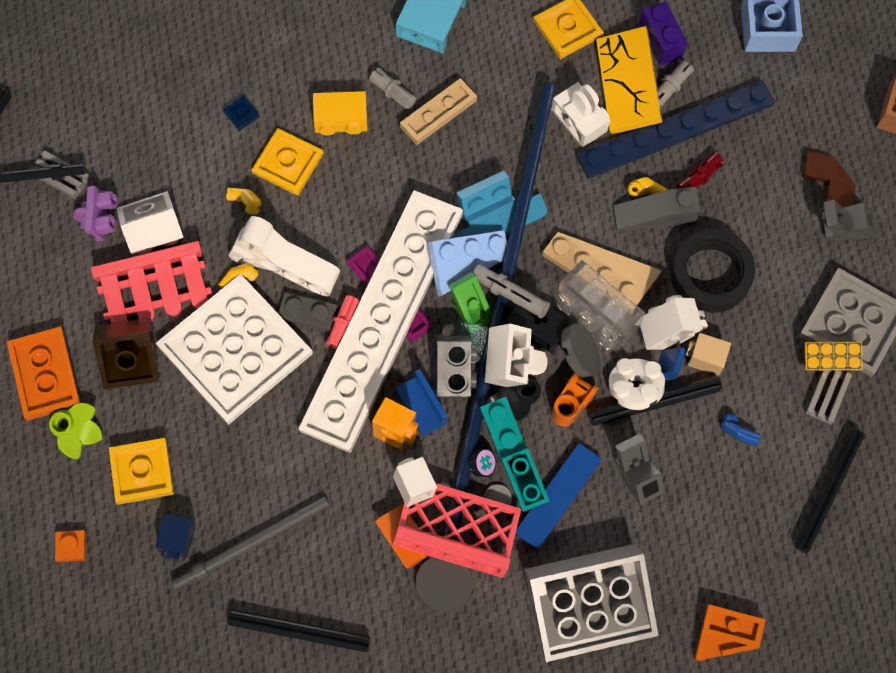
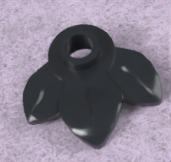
(519, 403)

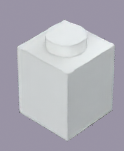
(414, 481)

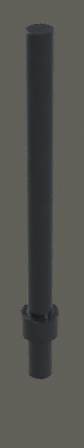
(55, 171)

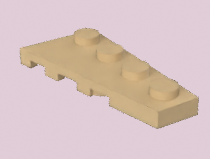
(623, 273)

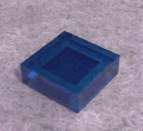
(241, 113)

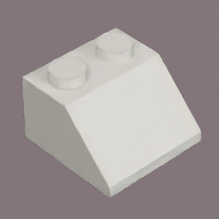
(149, 223)

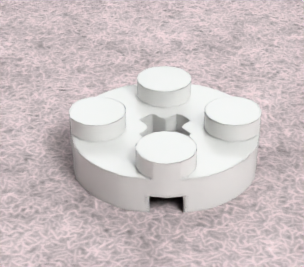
(636, 370)

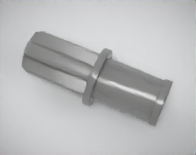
(392, 88)

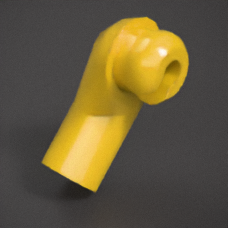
(644, 186)
(247, 197)
(245, 270)

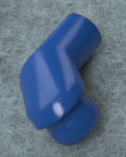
(741, 433)

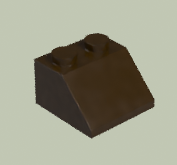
(126, 353)

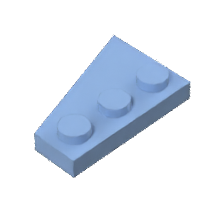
(461, 255)

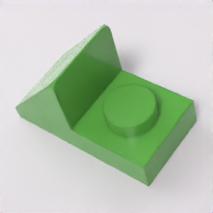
(470, 300)

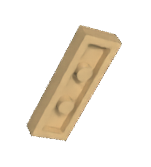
(438, 111)

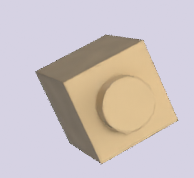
(708, 353)

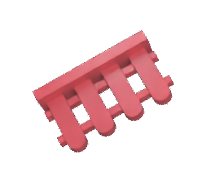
(138, 281)

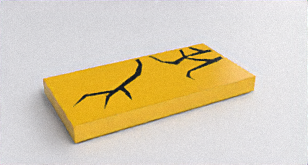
(629, 80)

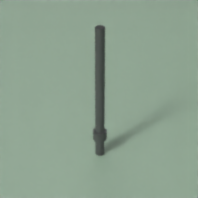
(200, 570)

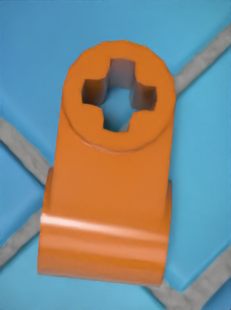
(575, 396)

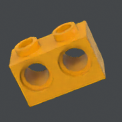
(395, 424)

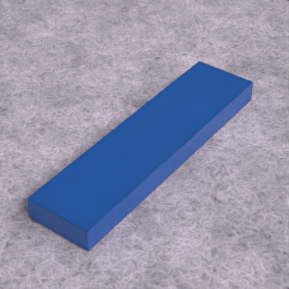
(561, 494)

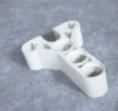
(270, 251)

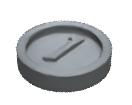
(498, 493)

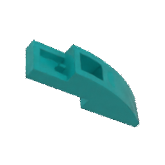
(514, 454)

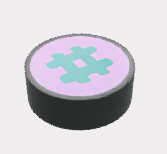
(482, 462)

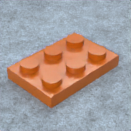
(43, 373)

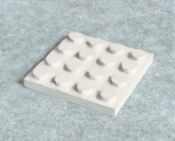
(234, 349)

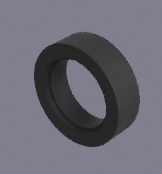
(723, 242)

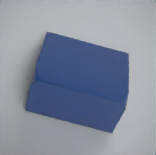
(671, 361)

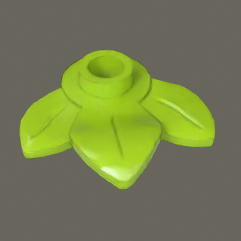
(79, 430)

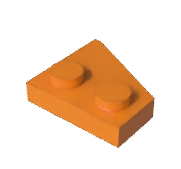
(728, 633)

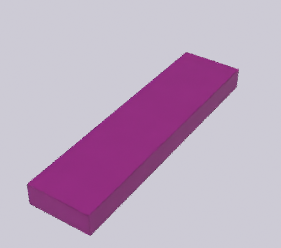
(364, 266)

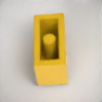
(340, 112)

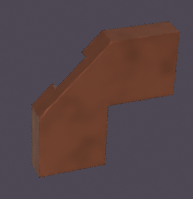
(828, 170)

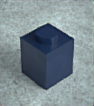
(175, 537)

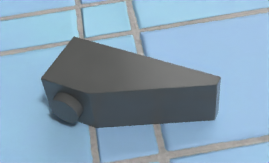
(658, 210)

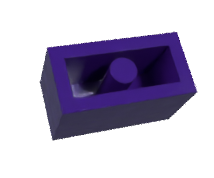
(664, 33)

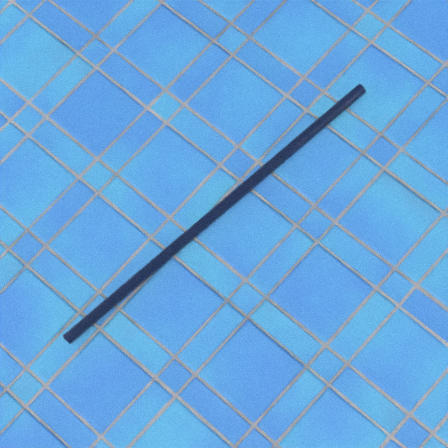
(501, 303)

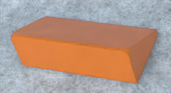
(388, 525)

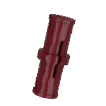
(701, 173)

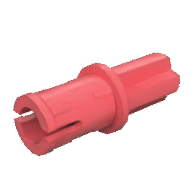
(342, 321)

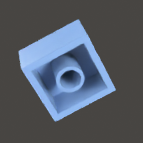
(771, 25)

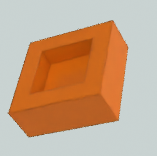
(70, 546)

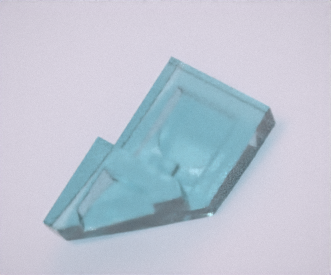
(478, 336)

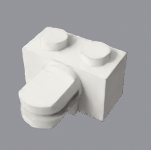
(580, 113)
(672, 323)
(511, 356)

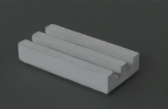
(42, 163)
(820, 415)

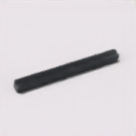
(670, 397)
(829, 490)
(298, 630)

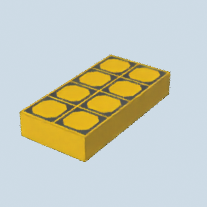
(833, 356)

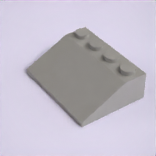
(592, 602)

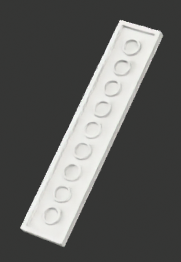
(379, 324)

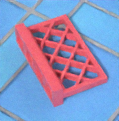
(458, 551)

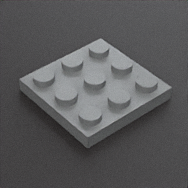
(854, 313)

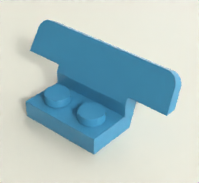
(491, 207)

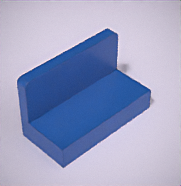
(420, 398)

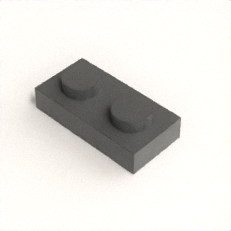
(308, 312)

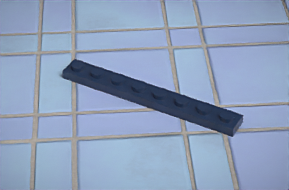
(675, 129)

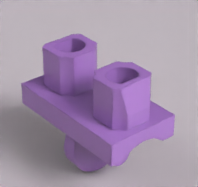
(93, 213)

